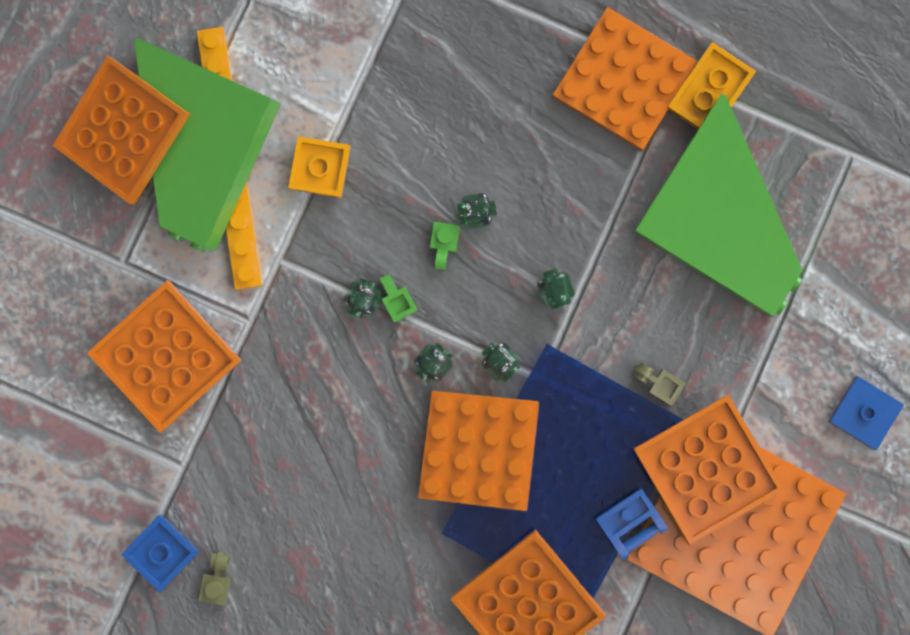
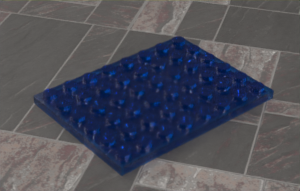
(578, 468)

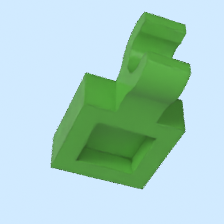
(444, 240)
(398, 301)

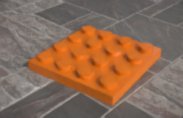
(624, 79)
(121, 130)
(164, 356)
(479, 450)
(708, 469)
(528, 595)

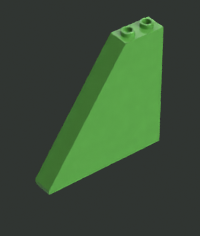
(212, 152)
(722, 219)

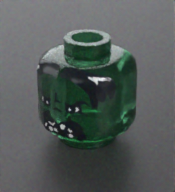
(476, 210)
(555, 289)
(362, 298)
(500, 361)
(433, 362)

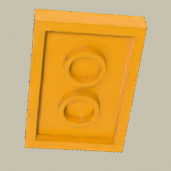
(712, 76)

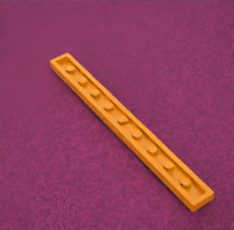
(240, 226)

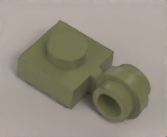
(664, 386)
(214, 586)

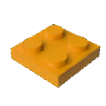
(319, 167)

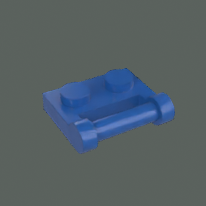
(626, 516)

